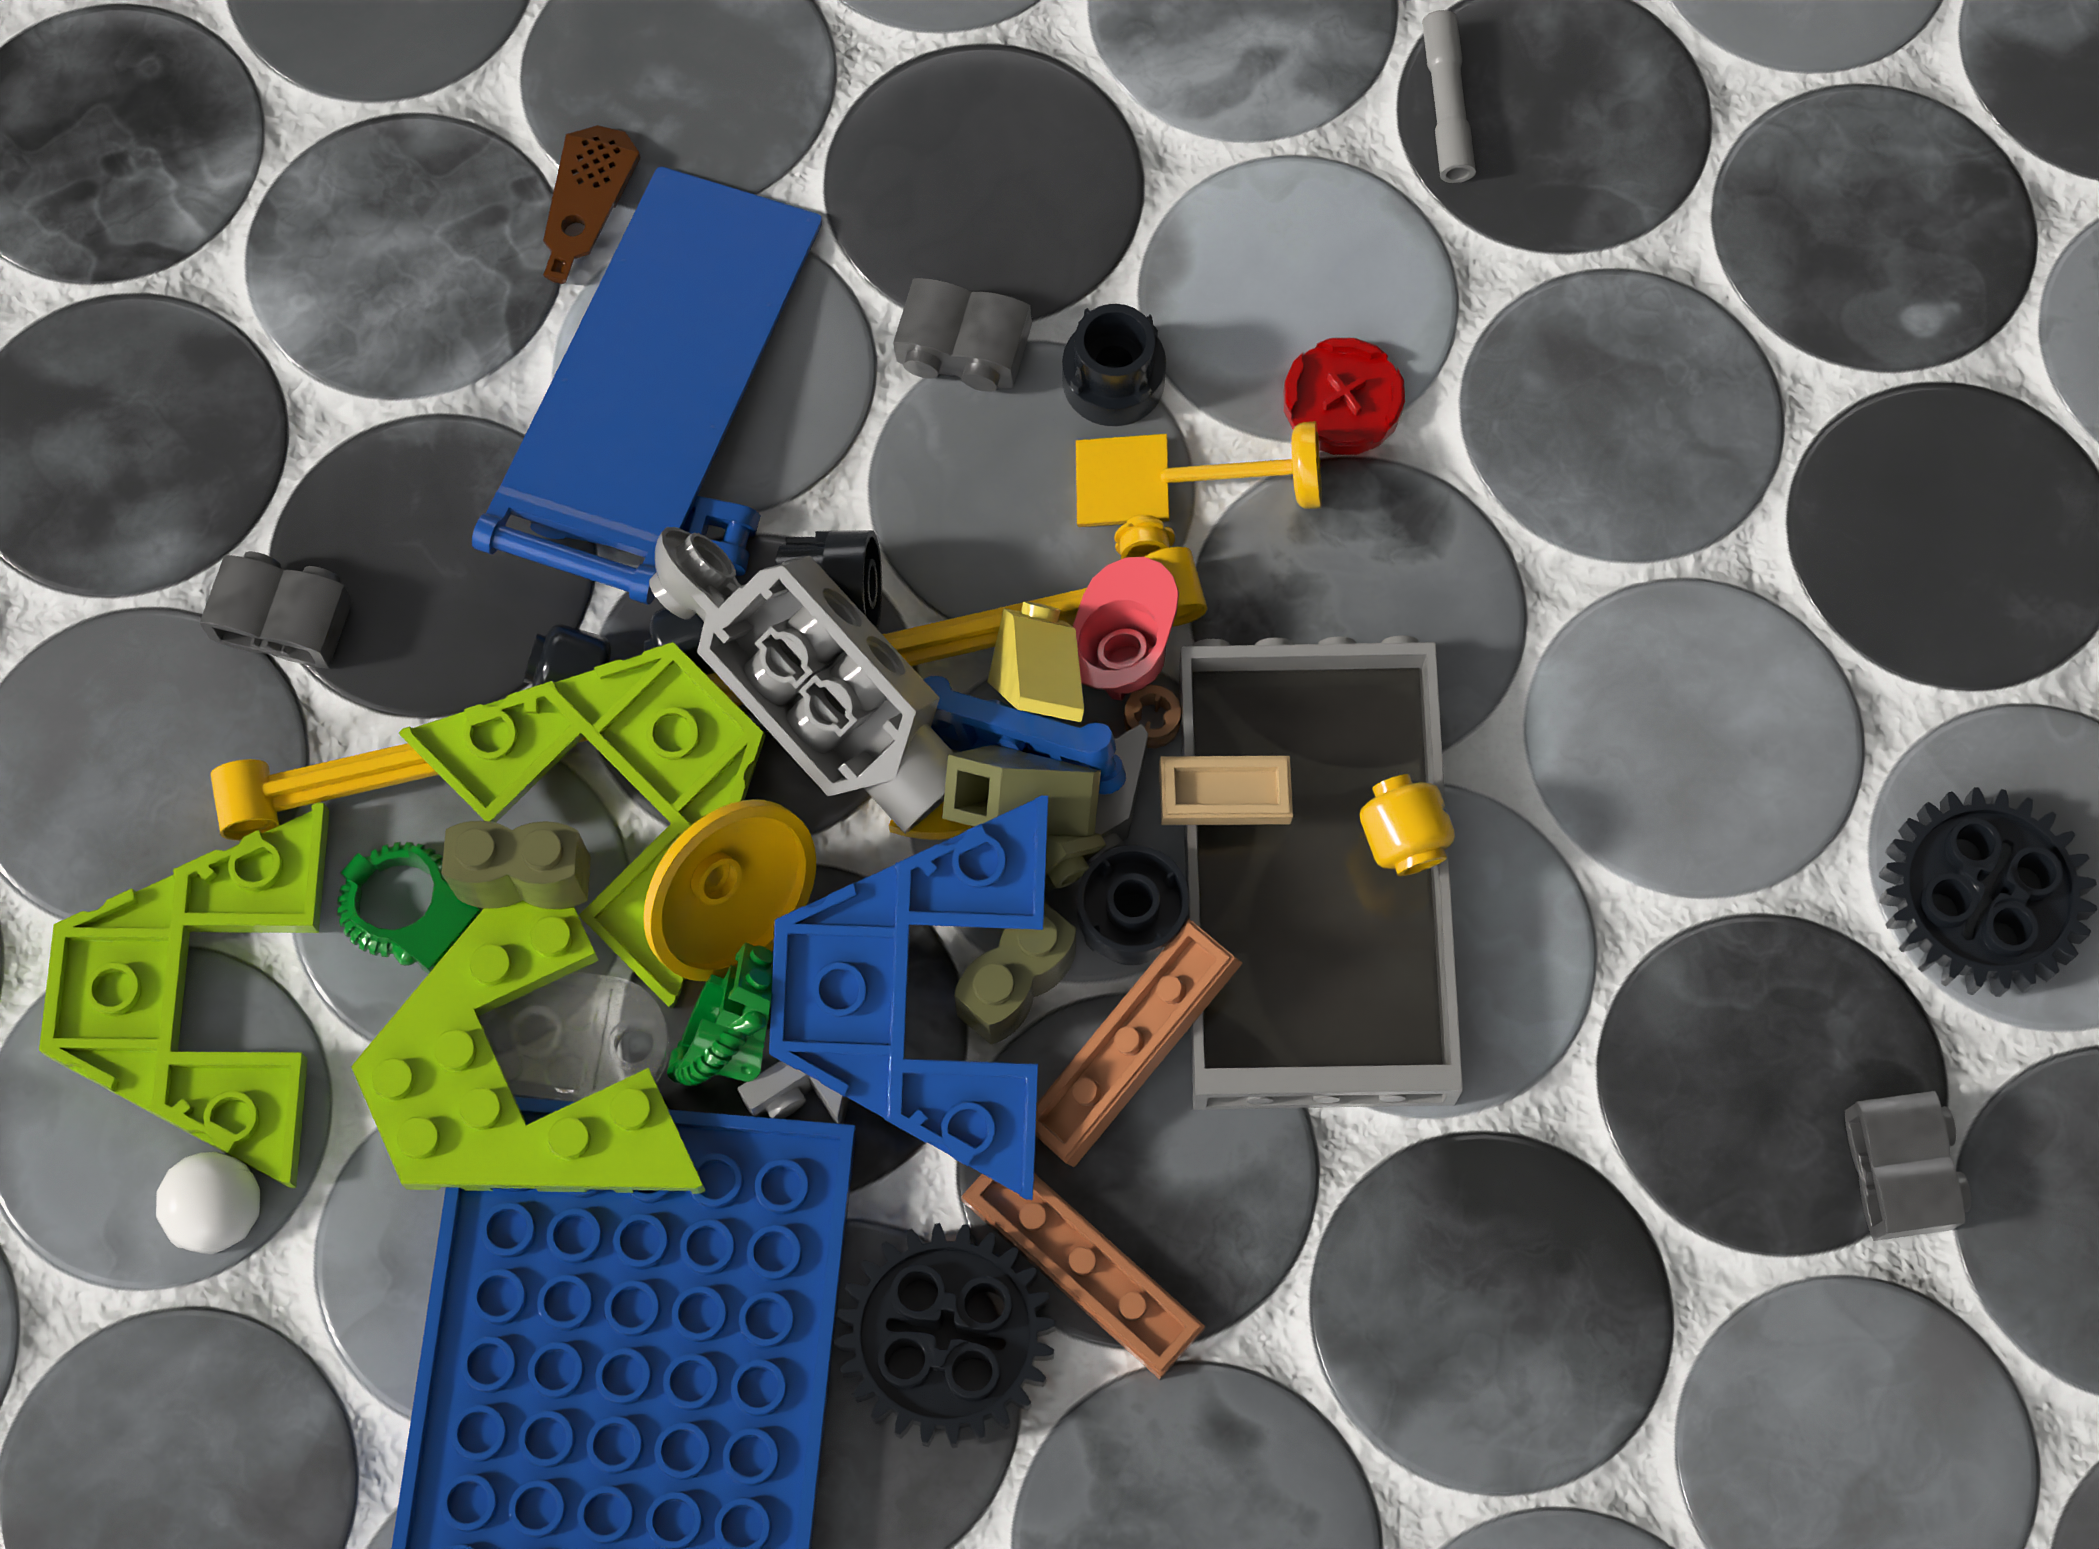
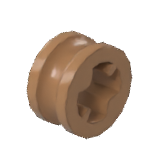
(1159, 697)

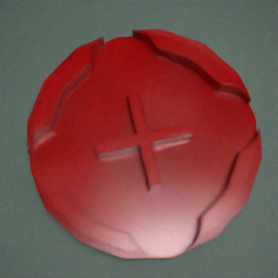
(1347, 392)

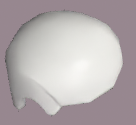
(208, 1202)

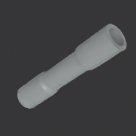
(1452, 127)

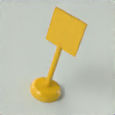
(1132, 475)

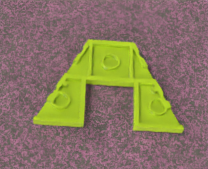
(652, 722)
(122, 984)
(451, 1107)

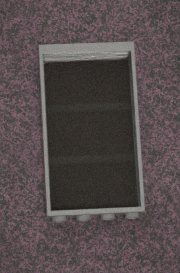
(1341, 959)

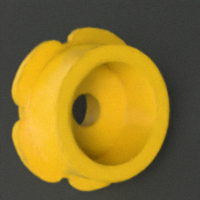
(1142, 536)

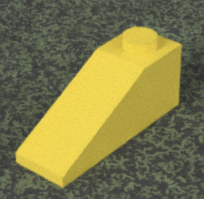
(1038, 662)

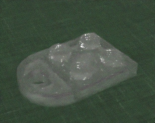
(568, 1035)

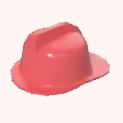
(1125, 625)

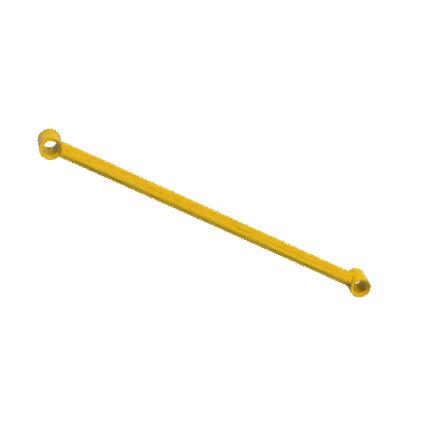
(251, 797)

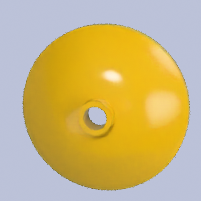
(727, 886)

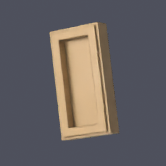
(1225, 790)

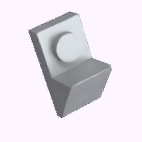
(782, 1090)

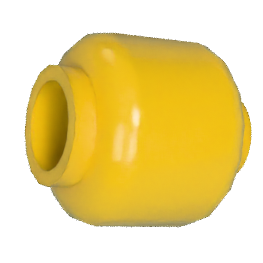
(1407, 825)

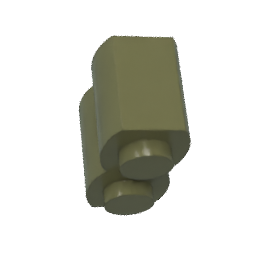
(502, 866)
(1002, 982)

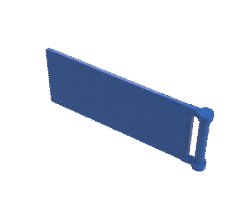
(651, 377)

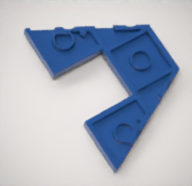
(846, 988)

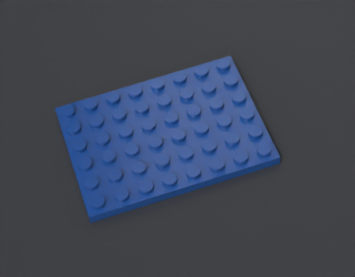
(634, 1354)

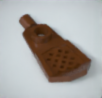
(583, 201)

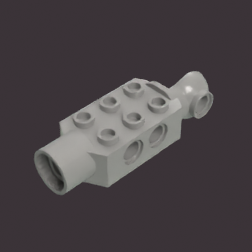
(811, 673)

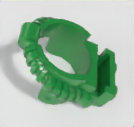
(425, 939)
(727, 1023)

